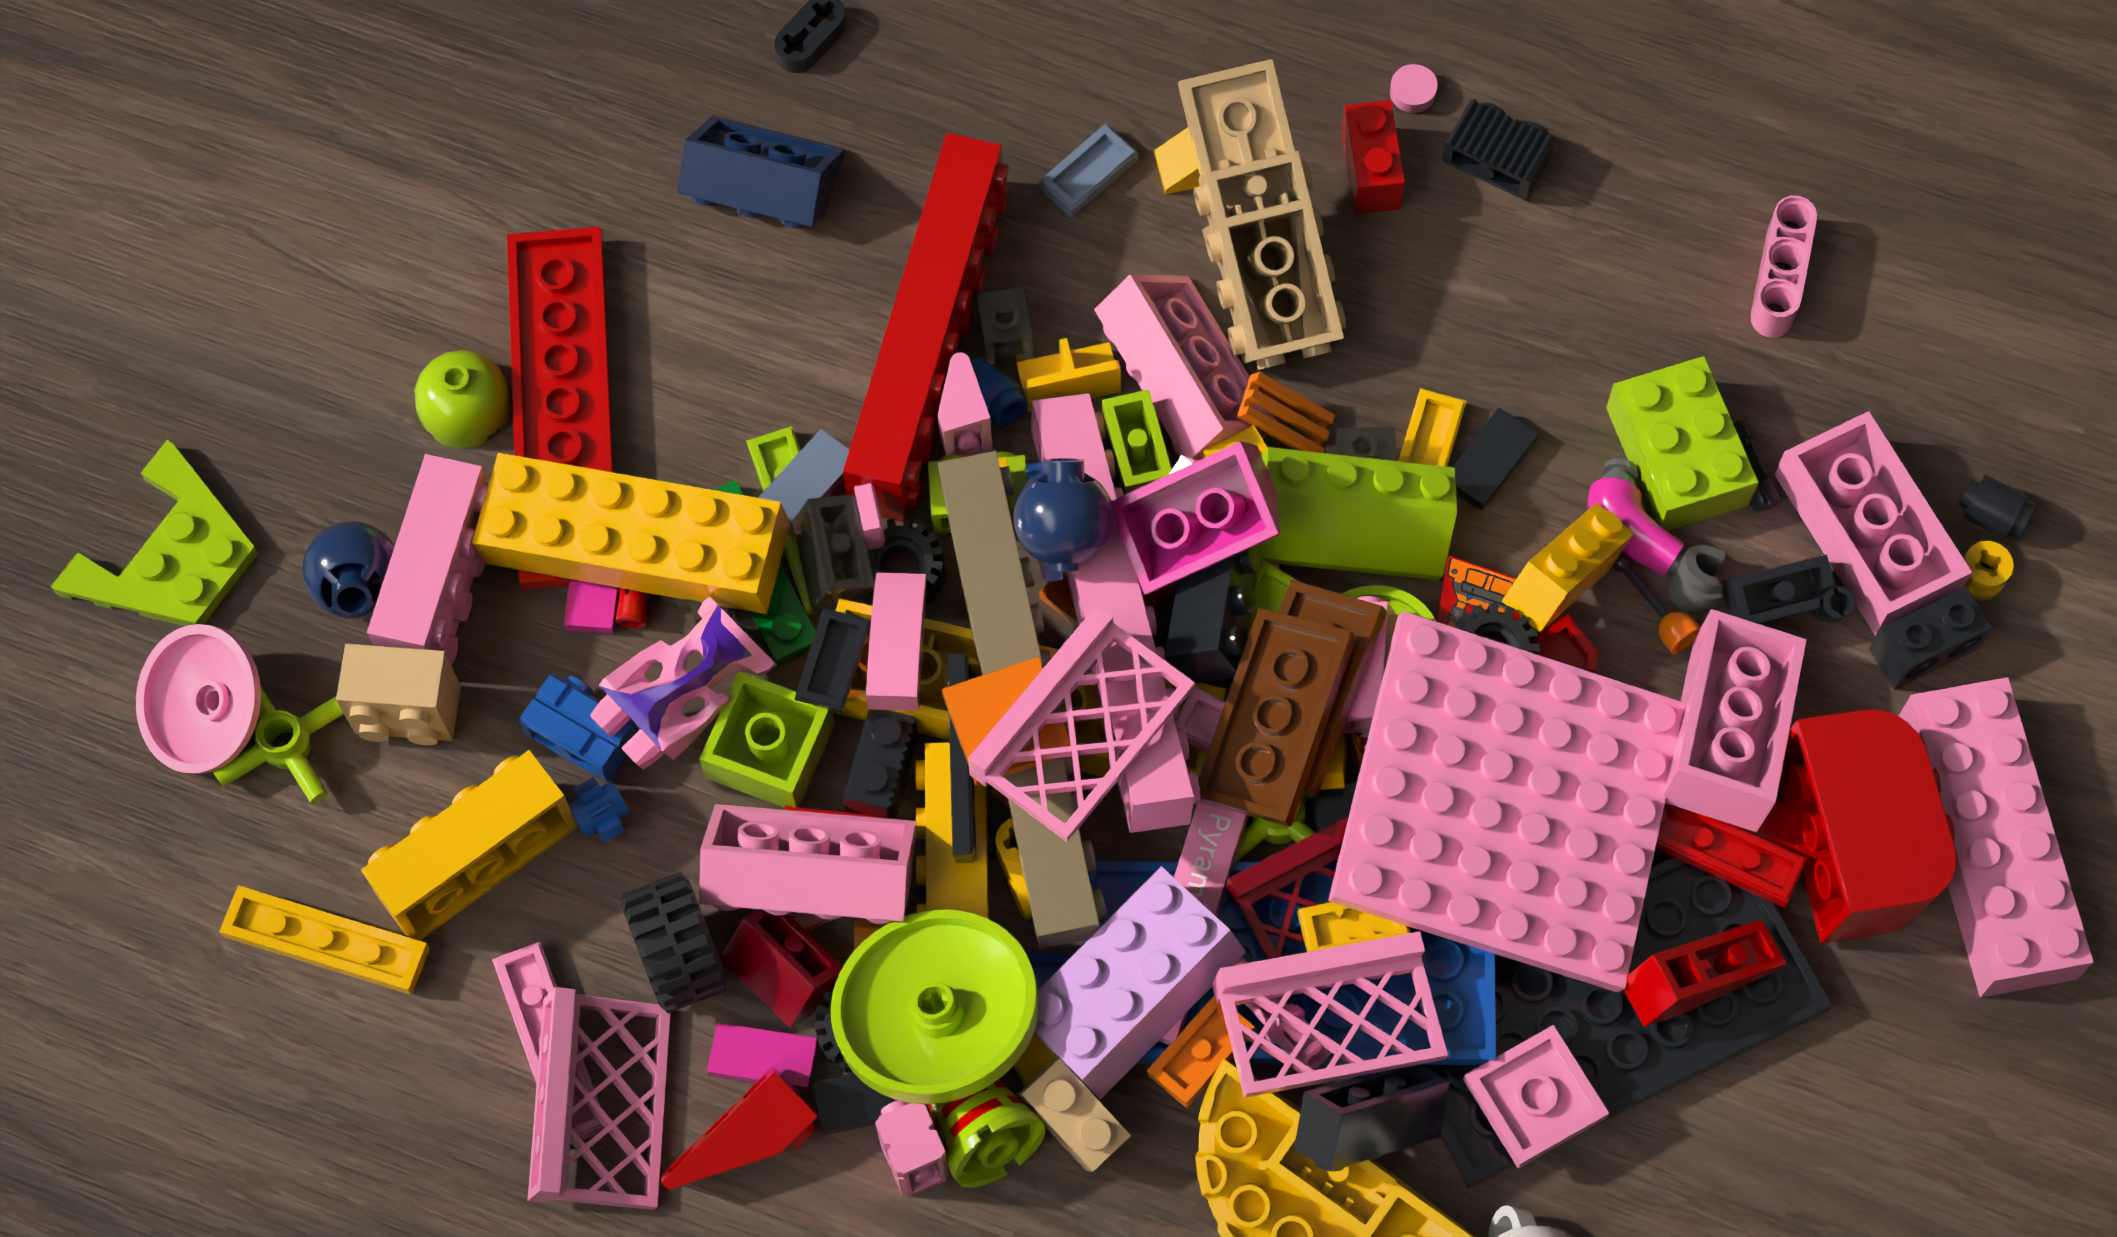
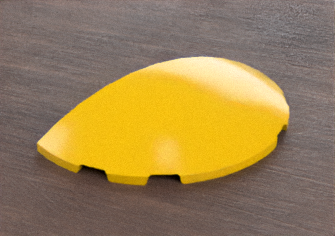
(1272, 1190)

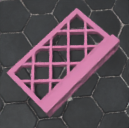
(1045, 696)
(1322, 970)
(556, 1093)

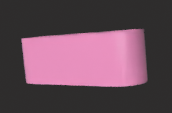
(1787, 247)

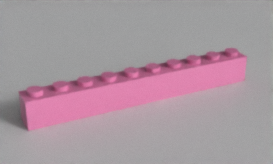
(1156, 786)

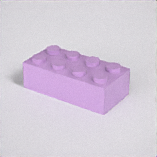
(1133, 981)

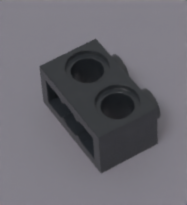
(1930, 638)

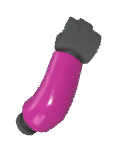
(1692, 579)

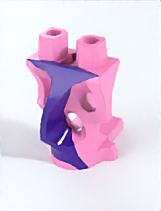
(660, 704)

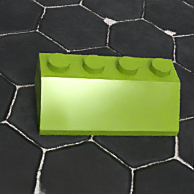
(1361, 514)

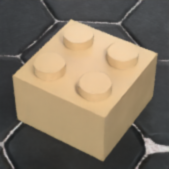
(398, 693)

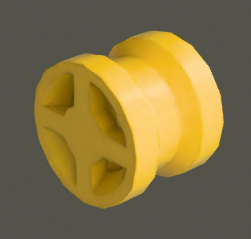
(1986, 582)

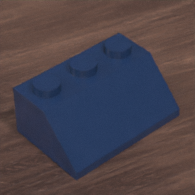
(759, 171)

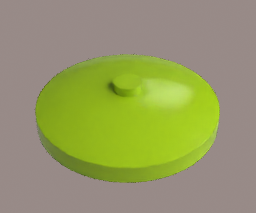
(935, 1006)

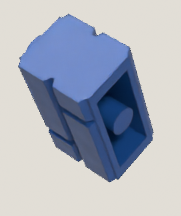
(563, 724)

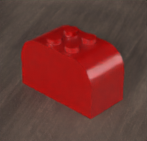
(1865, 822)

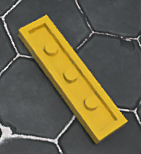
(324, 940)

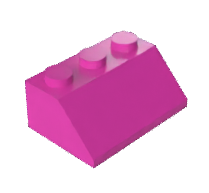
(1198, 516)

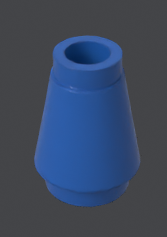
(1002, 396)

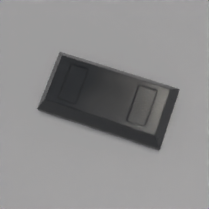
(832, 660)

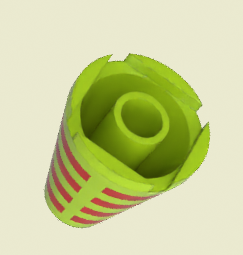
(986, 1133)

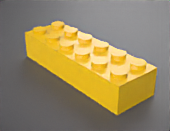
(632, 532)

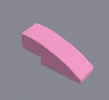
(896, 642)

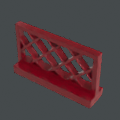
(1279, 872)

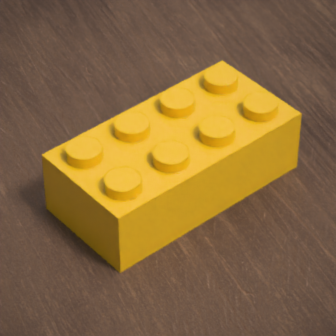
(469, 846)

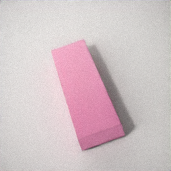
(526, 982)

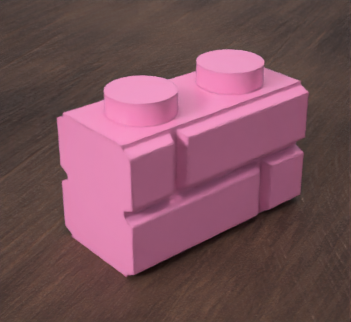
(911, 1147)

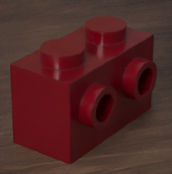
(783, 968)

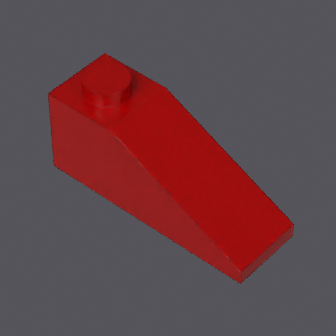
(1701, 972)
(752, 1129)

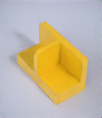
(1070, 373)

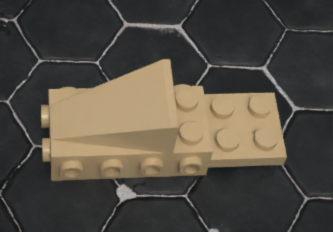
(1260, 217)

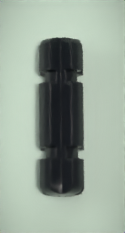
(1765, 495)

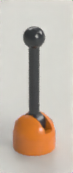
(1676, 628)

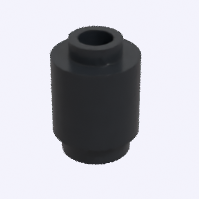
(1996, 507)

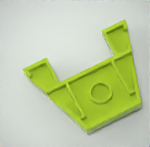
(183, 564)

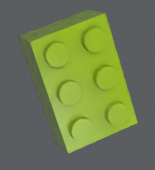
(1682, 444)

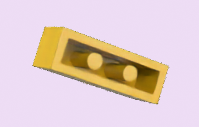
(1568, 566)

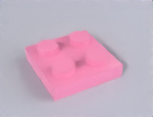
(1535, 1096)

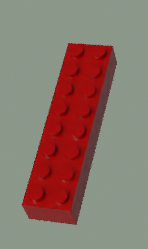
(927, 323)

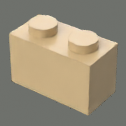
(1073, 1115)

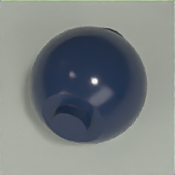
(1064, 515)
(347, 568)

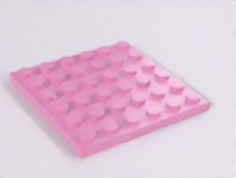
(1508, 802)

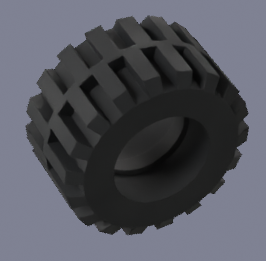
(674, 942)

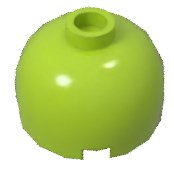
(462, 398)

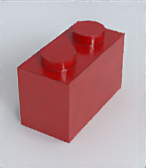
(1372, 157)

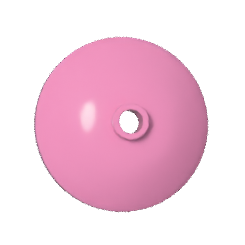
(198, 699)

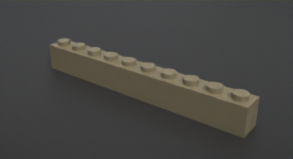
(1003, 636)

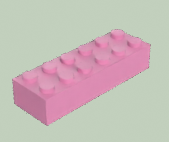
(2009, 867)

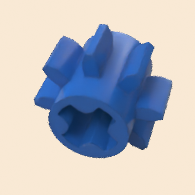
(598, 809)

